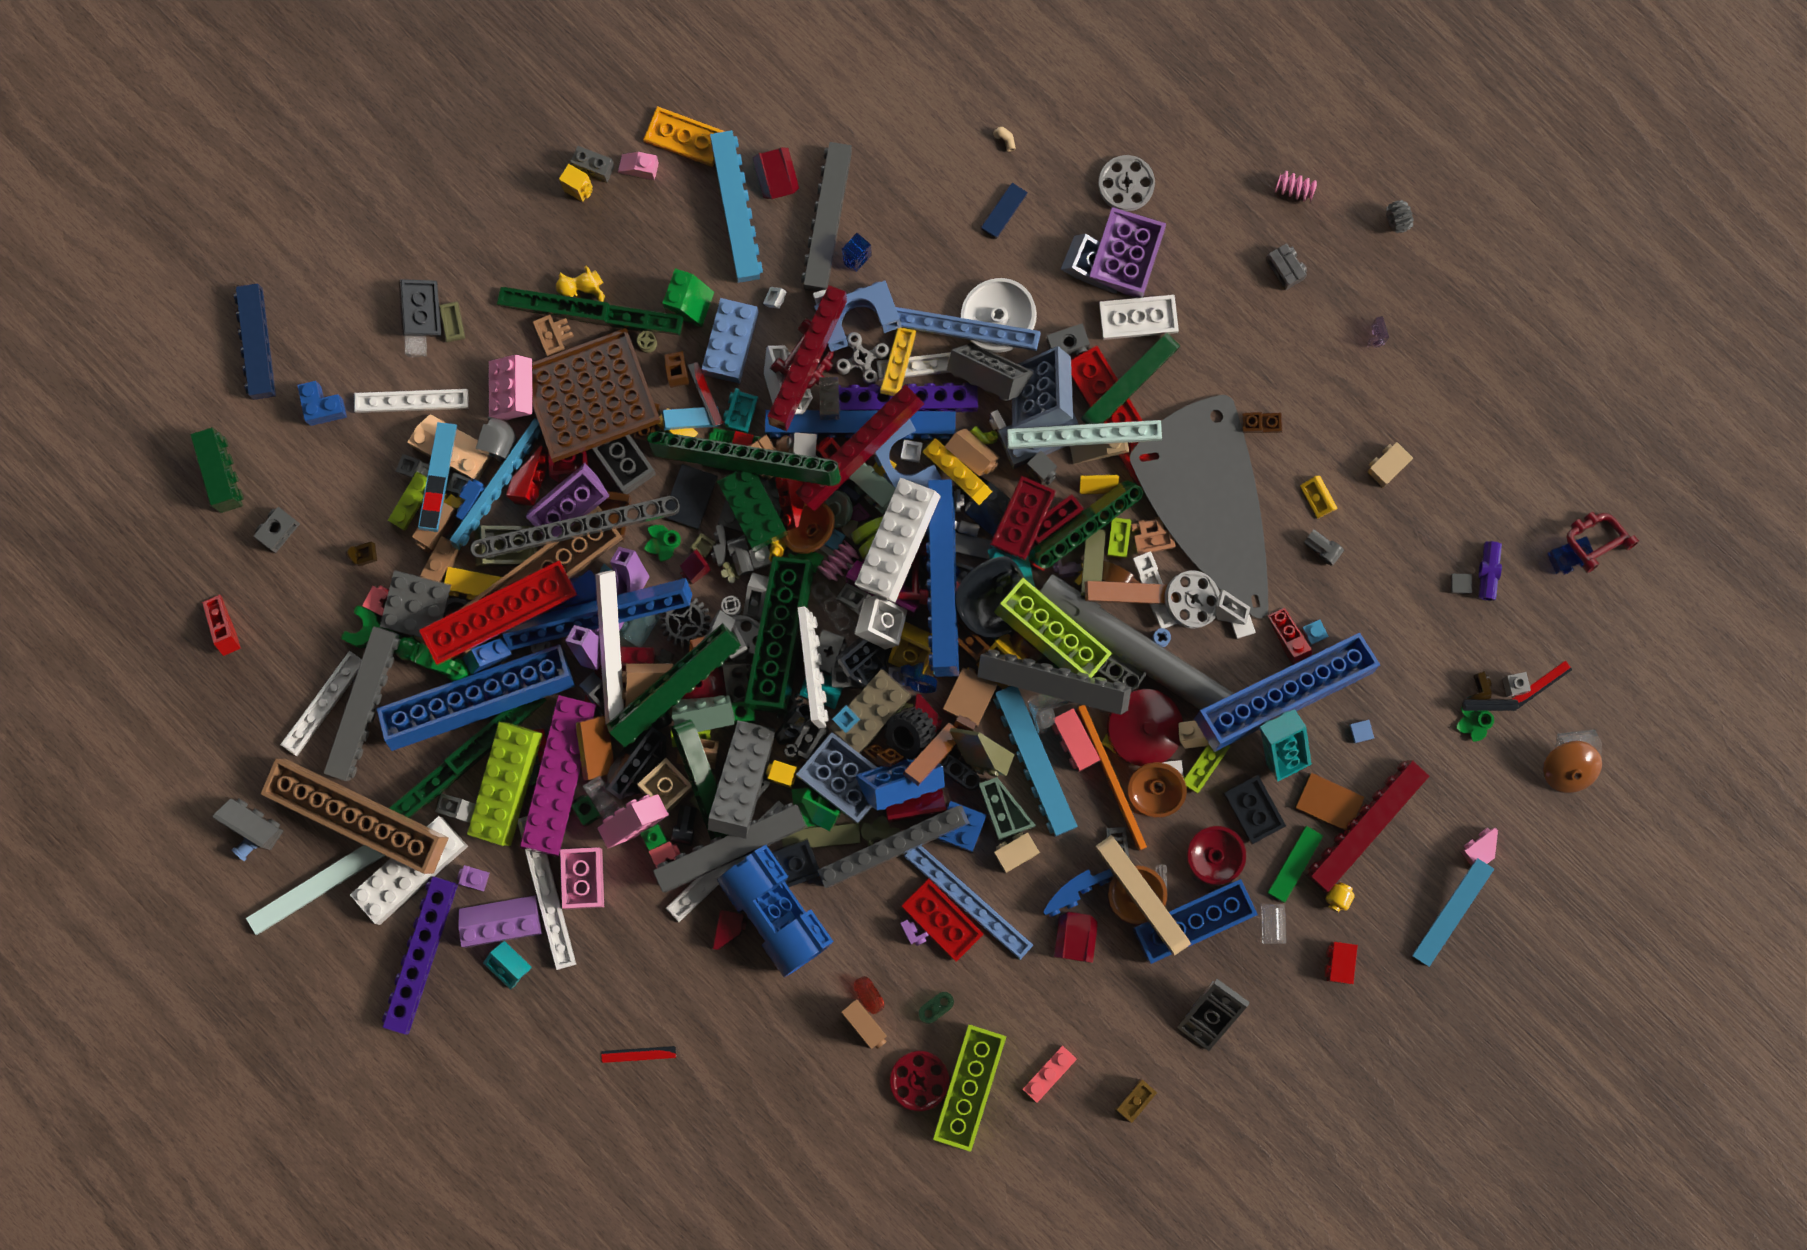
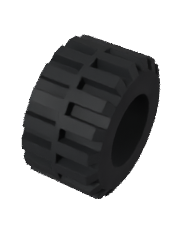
(918, 724)

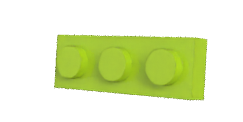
(409, 502)
(1204, 768)

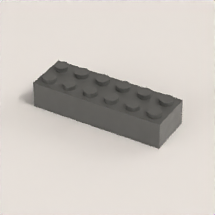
(741, 779)

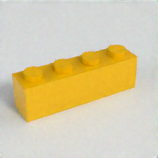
(957, 471)
(468, 582)

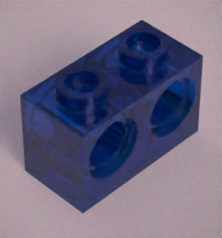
(856, 252)
(1572, 558)

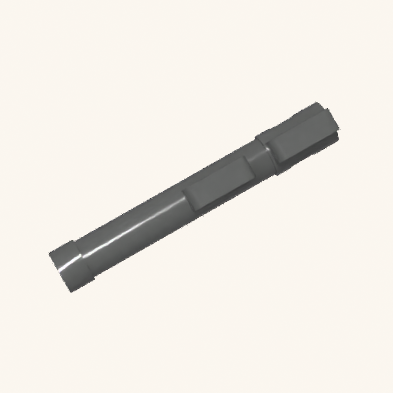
(1133, 651)

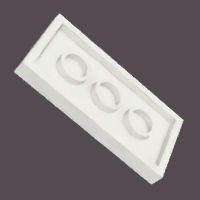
(1138, 317)

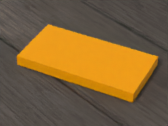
(681, 136)

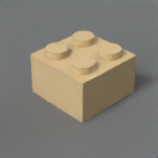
(667, 783)

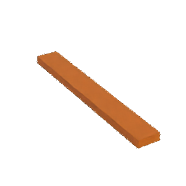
(1111, 778)

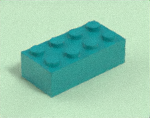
(1285, 745)

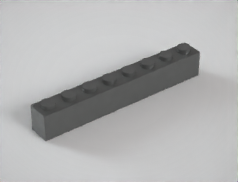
(827, 217)
(1054, 682)
(361, 704)
(893, 846)
(729, 849)

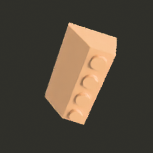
(465, 457)

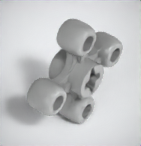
(869, 356)

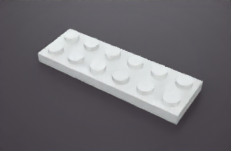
(812, 661)

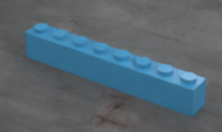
(735, 206)
(1035, 760)

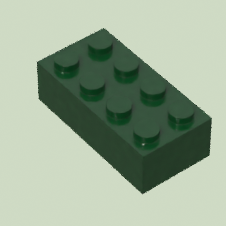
(217, 470)
(752, 509)

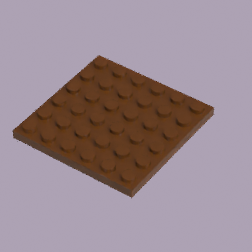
(591, 395)

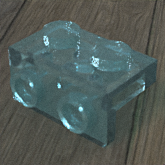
(639, 629)

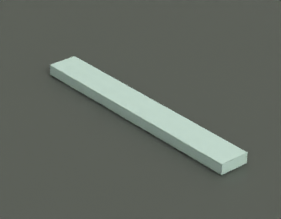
(1084, 434)
(313, 888)

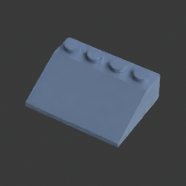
(1048, 393)
(833, 776)

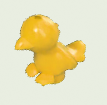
(586, 282)

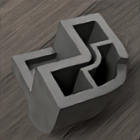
(496, 439)

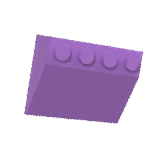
(1127, 252)

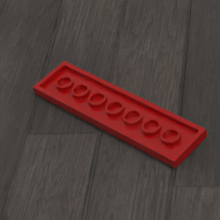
(1094, 379)
(498, 612)

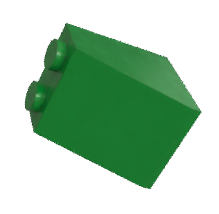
(688, 297)

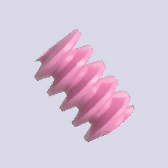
(1296, 186)
(838, 562)

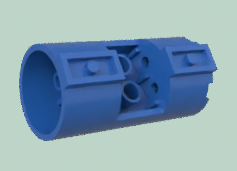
(761, 891)

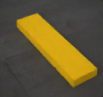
(898, 361)

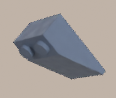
(1081, 260)

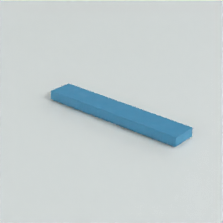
(1453, 912)

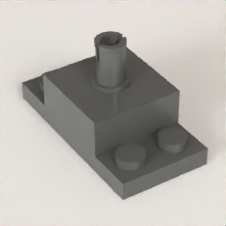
(1213, 1014)

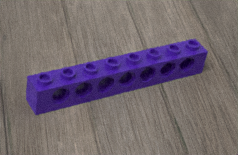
(929, 390)
(404, 1023)

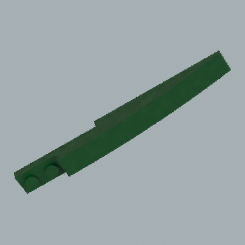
(590, 311)
(461, 761)

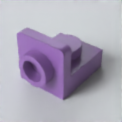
(473, 878)
(910, 930)

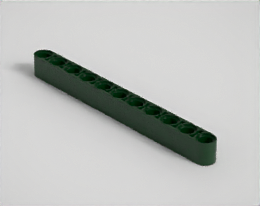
(744, 458)

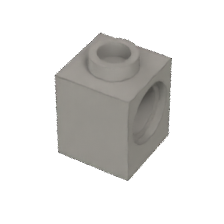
(1516, 684)

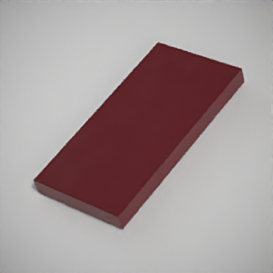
(1023, 518)

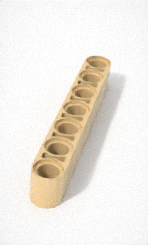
(1142, 895)

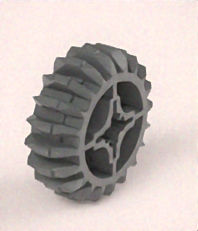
(681, 630)

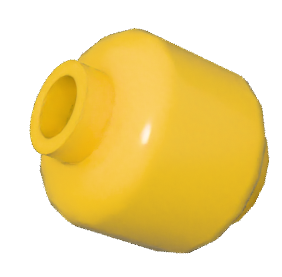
(1340, 897)

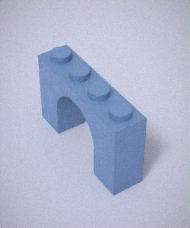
(874, 297)
(894, 476)

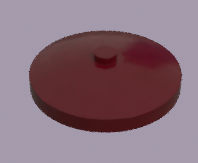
(1147, 729)

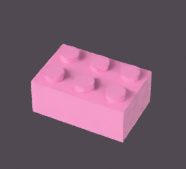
(510, 387)
(632, 820)
(582, 878)

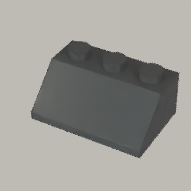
(249, 823)

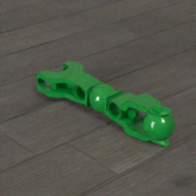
(408, 649)

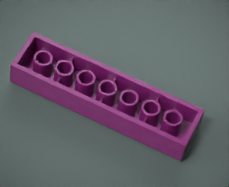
(556, 779)

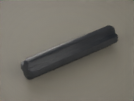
(1490, 705)

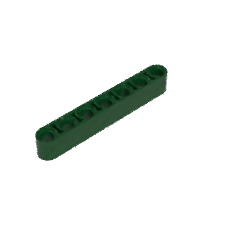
(1131, 381)
(1095, 516)
(697, 769)

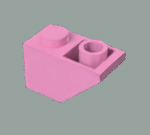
(1482, 848)

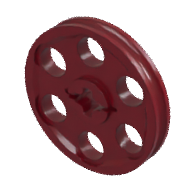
(929, 1082)

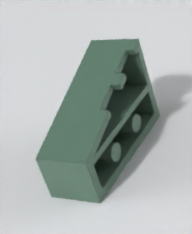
(873, 487)
(705, 712)
(1003, 810)

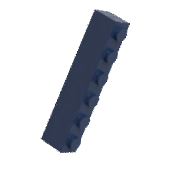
(255, 341)

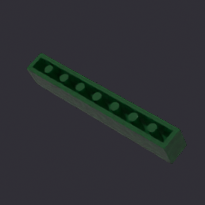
(673, 685)

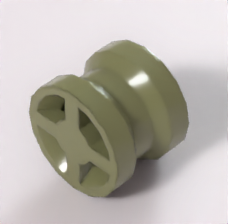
(644, 339)

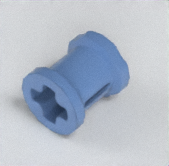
(1159, 632)
(244, 848)

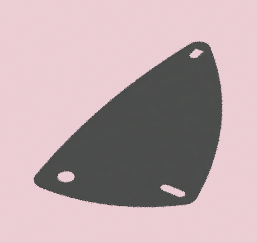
(1209, 496)

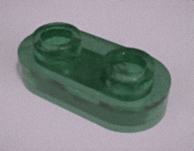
(936, 1007)

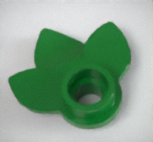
(659, 543)
(1472, 724)

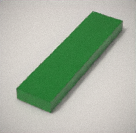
(1295, 864)

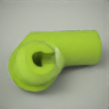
(986, 438)

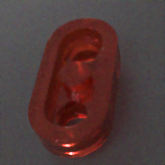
(869, 995)

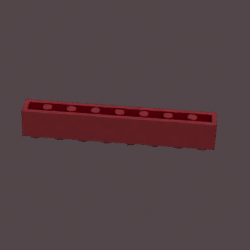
(807, 358)
(865, 443)
(1367, 825)

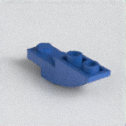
(1069, 895)

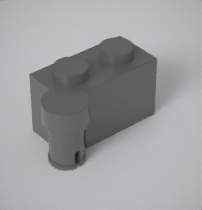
(807, 742)

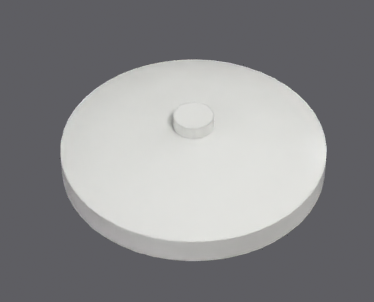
(1001, 303)

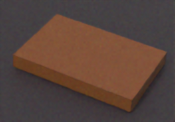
(594, 747)
(1329, 802)

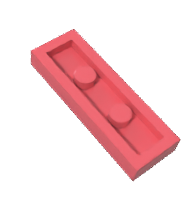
(1049, 1074)

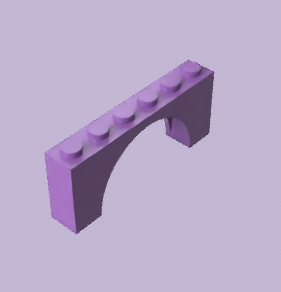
(629, 577)

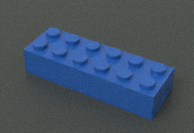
(1200, 919)

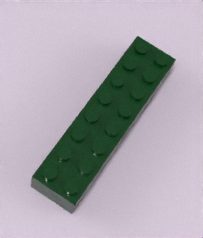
(779, 635)

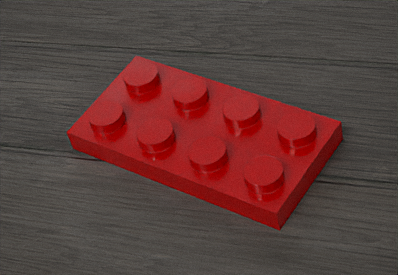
(942, 920)

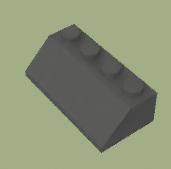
(988, 371)

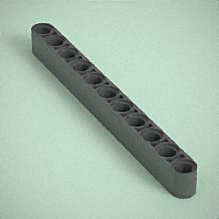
(565, 525)

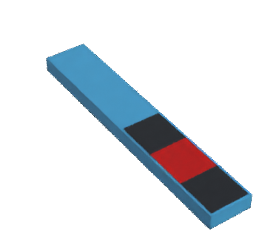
(437, 477)

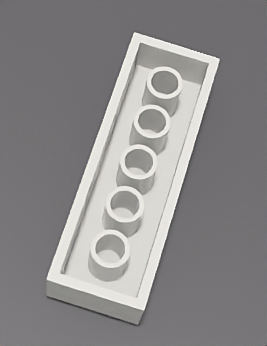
(897, 540)
(397, 882)

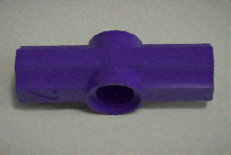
(1490, 571)

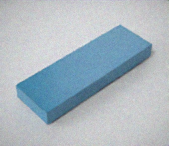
(686, 418)

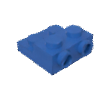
(469, 493)

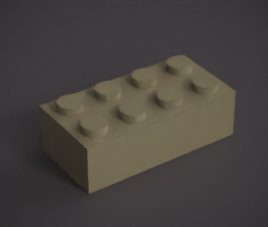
(873, 706)

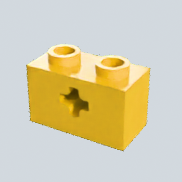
(576, 183)
(782, 774)

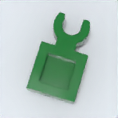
(815, 558)

